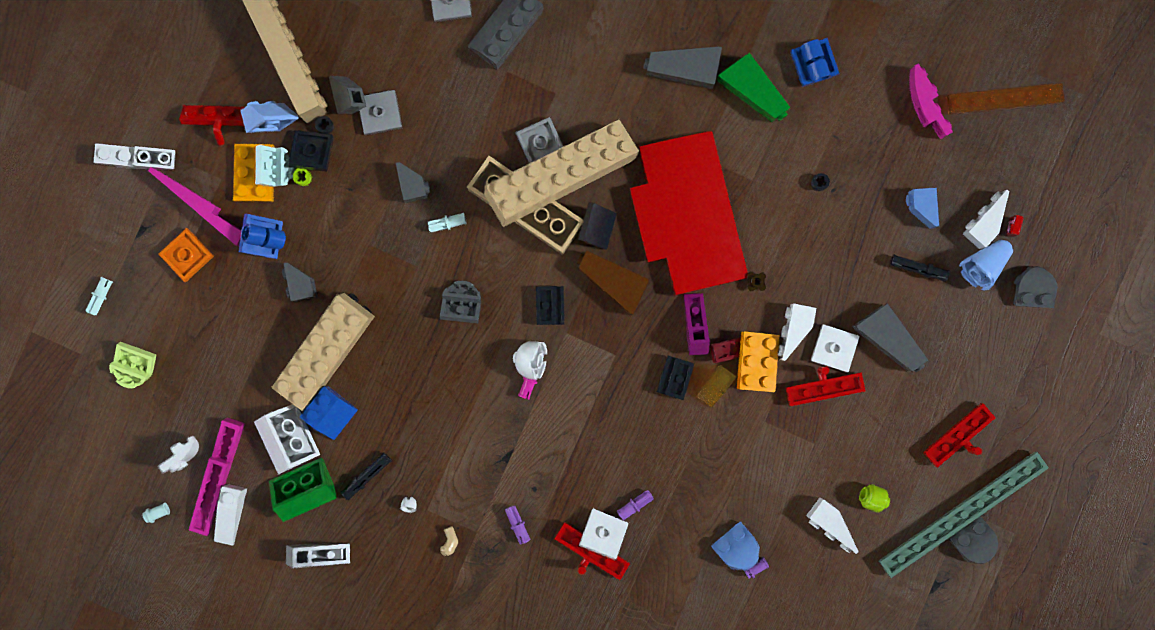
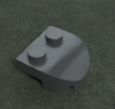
(1035, 288)
(461, 303)
(976, 542)

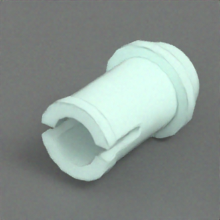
(151, 515)

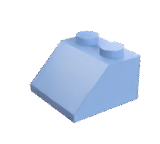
(267, 116)

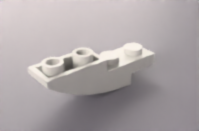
(134, 157)

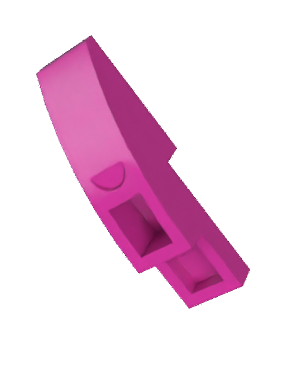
(923, 94)

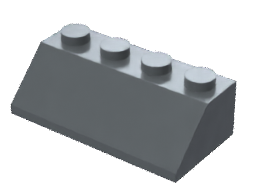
(505, 30)

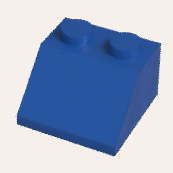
(328, 413)

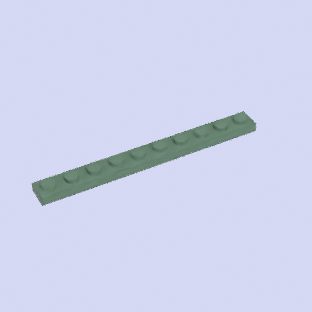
(963, 514)

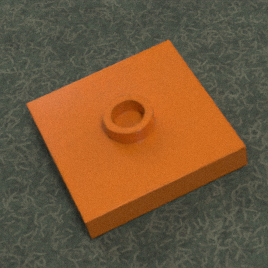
(186, 255)

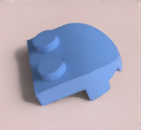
(738, 548)

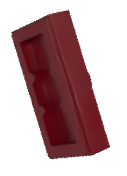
(725, 350)

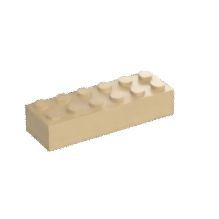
(550, 223)
(323, 351)

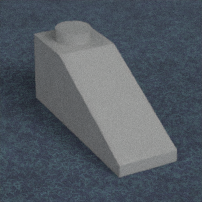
(317, 554)

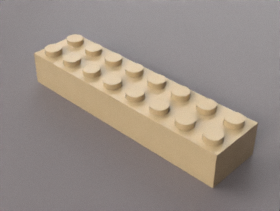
(286, 58)
(560, 173)

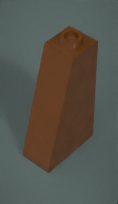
(617, 282)

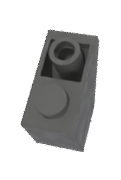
(347, 95)
(300, 284)

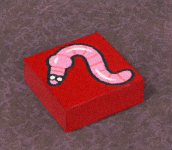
(1014, 226)

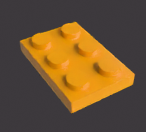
(245, 175)
(758, 361)

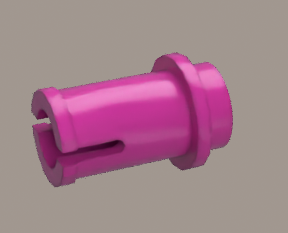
(527, 388)

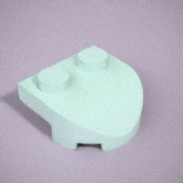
(272, 166)

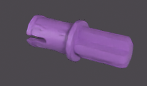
(635, 504)
(517, 525)

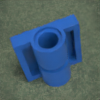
(814, 62)
(261, 236)

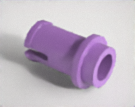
(757, 568)

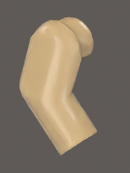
(451, 542)

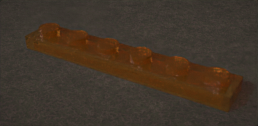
(1005, 98)

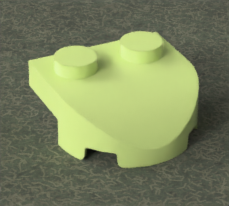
(132, 365)

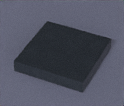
(311, 150)
(597, 226)

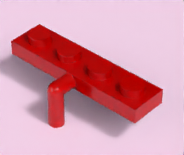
(213, 116)
(825, 388)
(960, 435)
(571, 538)

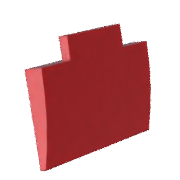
(688, 213)

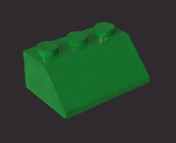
(301, 490)

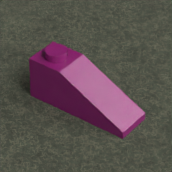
(696, 324)

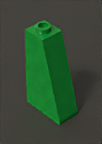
(754, 87)

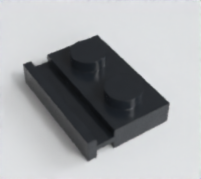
(550, 305)
(675, 377)

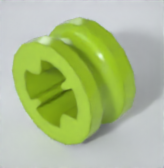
(302, 183)

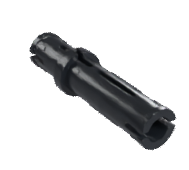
(919, 268)
(370, 472)

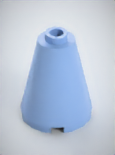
(987, 264)

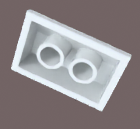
(286, 438)

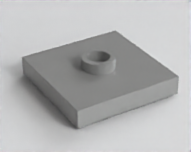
(450, 9)
(380, 113)
(539, 140)

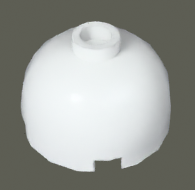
(530, 359)

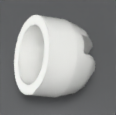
(408, 505)

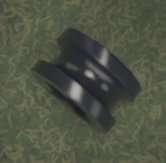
(319, 121)
(814, 183)

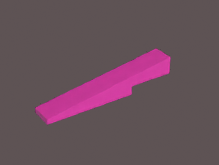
(201, 206)
(216, 475)

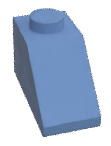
(924, 205)

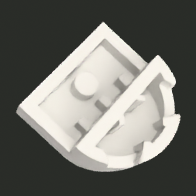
(183, 454)

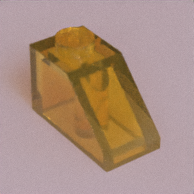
(716, 386)

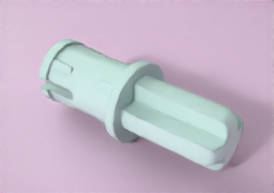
(447, 222)
(98, 296)

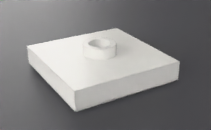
(835, 348)
(603, 534)

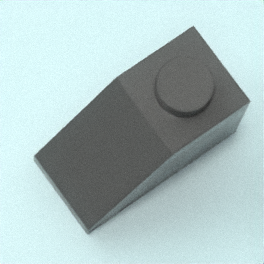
(412, 184)

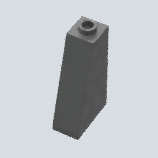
(685, 66)
(892, 338)

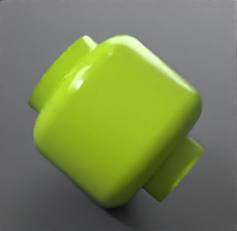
(874, 498)

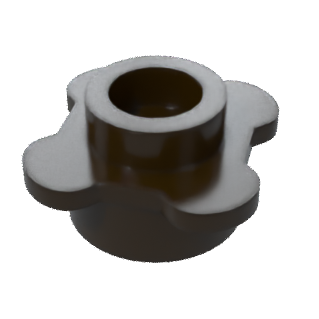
(761, 281)

